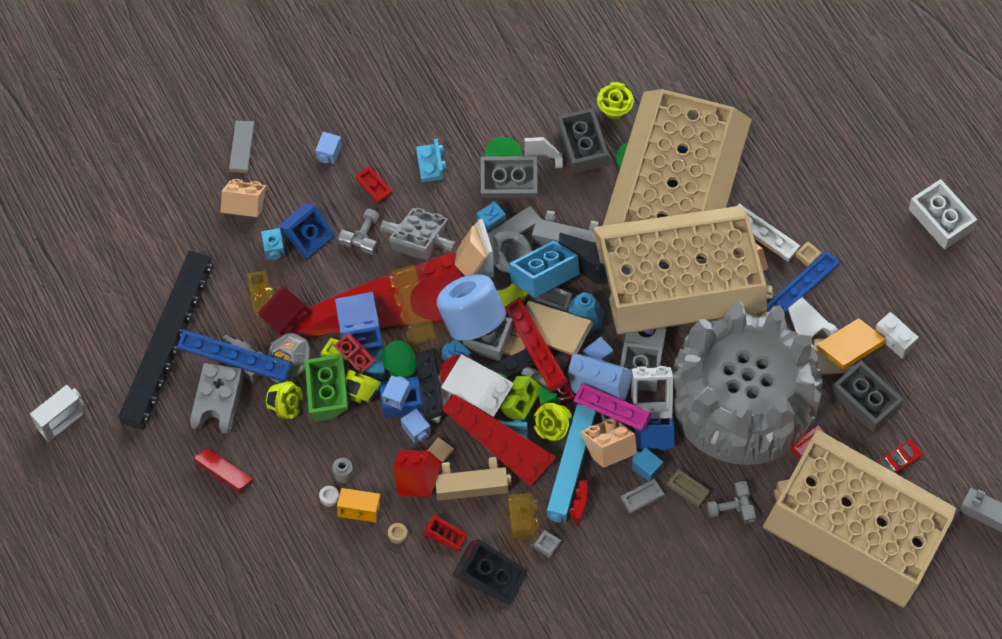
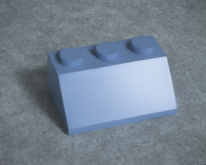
(599, 375)

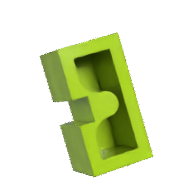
(521, 399)

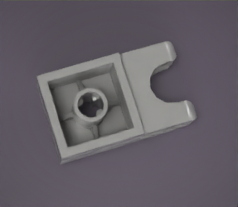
(644, 353)
(216, 402)

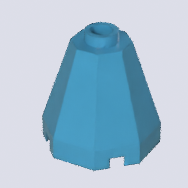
(588, 307)

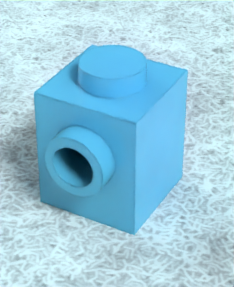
(273, 244)

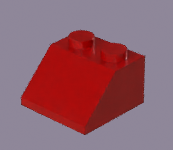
(416, 473)

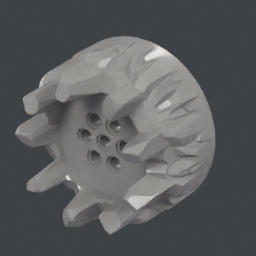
(731, 423)

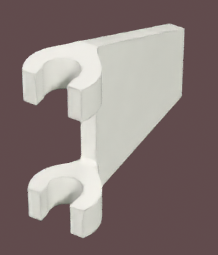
(543, 150)
(808, 320)

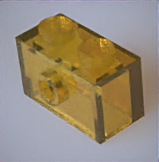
(259, 290)
(522, 515)

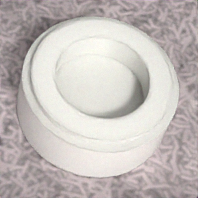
(329, 496)

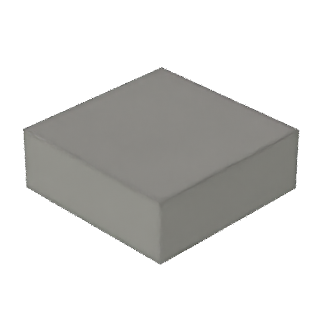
(547, 544)

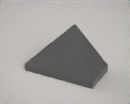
(557, 297)

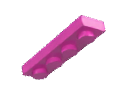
(612, 407)

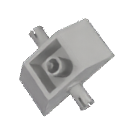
(418, 234)

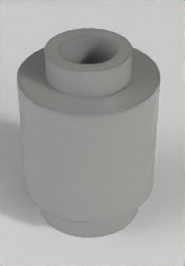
(343, 470)

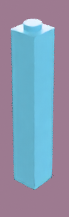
(570, 465)

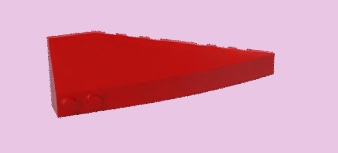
(433, 278)

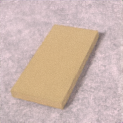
(559, 329)

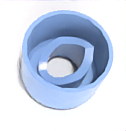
(471, 307)

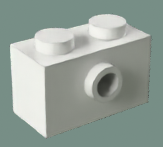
(897, 335)

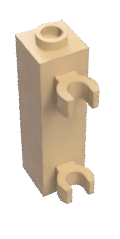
(472, 483)

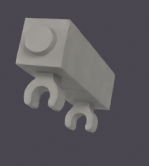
(548, 230)
(983, 509)

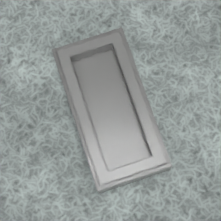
(642, 496)

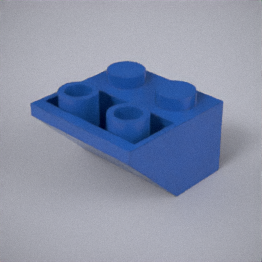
(412, 402)

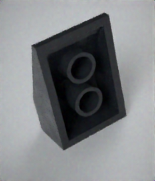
(587, 257)
(489, 571)

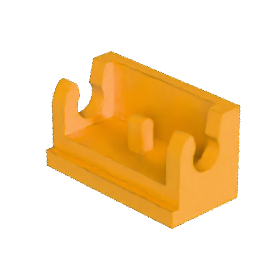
(358, 505)

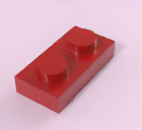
(373, 185)

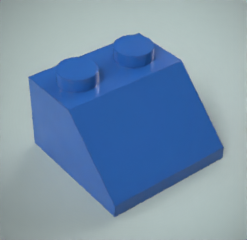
(306, 230)
(657, 434)

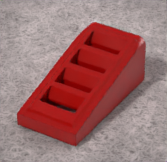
(435, 520)

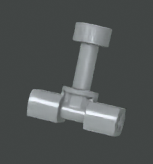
(360, 237)
(562, 360)
(740, 502)

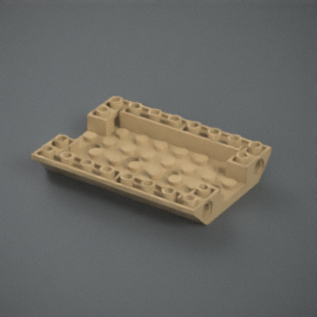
(652, 158)
(686, 289)
(850, 535)

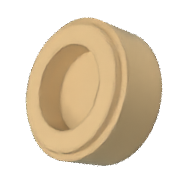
(397, 533)

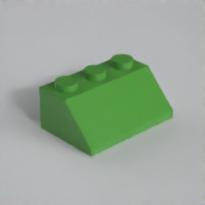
(326, 387)

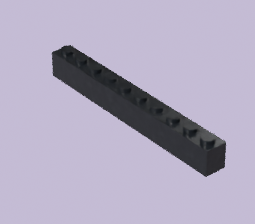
(164, 342)

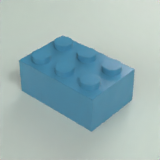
(544, 268)

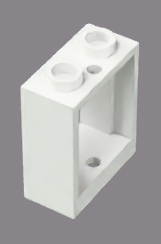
(657, 409)
(58, 412)

